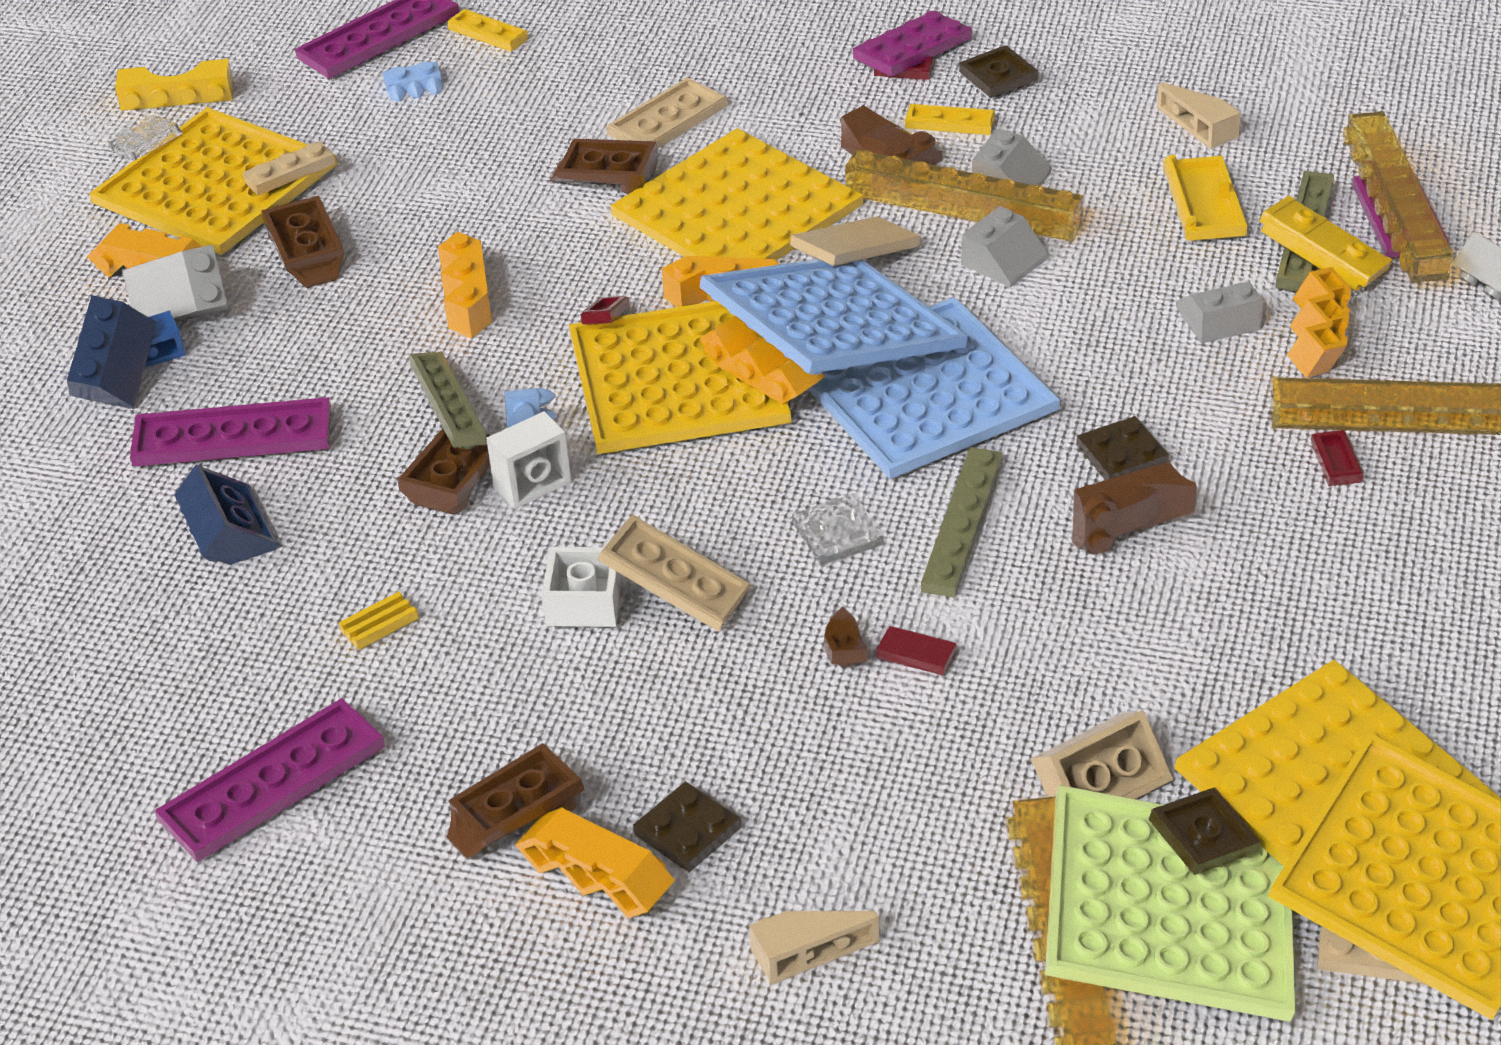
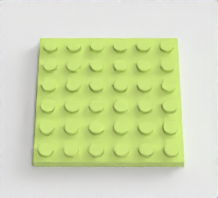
(1144, 924)

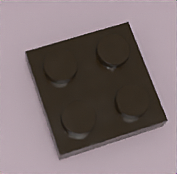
(998, 71)
(1121, 448)
(687, 826)
(1204, 830)

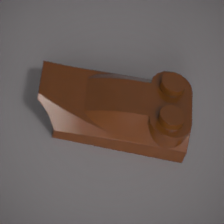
(869, 131)
(608, 162)
(305, 240)
(444, 475)
(1128, 505)
(511, 799)

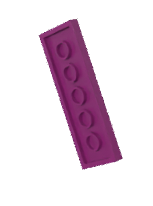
(373, 34)
(231, 431)
(269, 779)

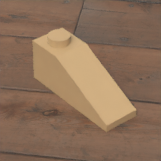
(1200, 114)
(807, 939)

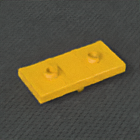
(1204, 197)
(1323, 243)

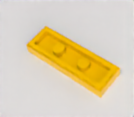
(487, 30)
(950, 119)

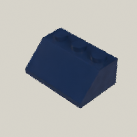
(111, 353)
(224, 517)

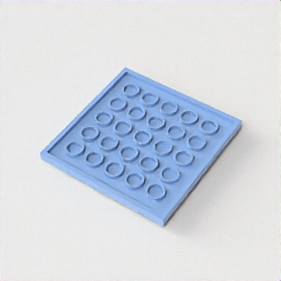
(832, 314)
(937, 402)

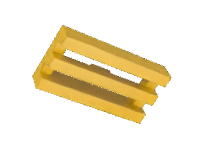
(375, 620)

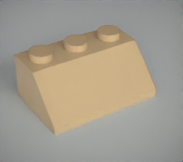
(1108, 759)

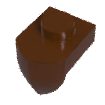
(843, 641)

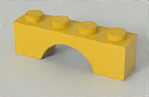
(204, 84)

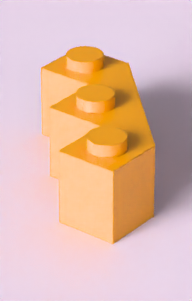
(135, 247)
(684, 275)
(464, 284)
(1320, 322)
(756, 361)
(596, 860)

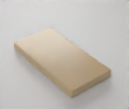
(668, 113)
(855, 241)
(674, 572)

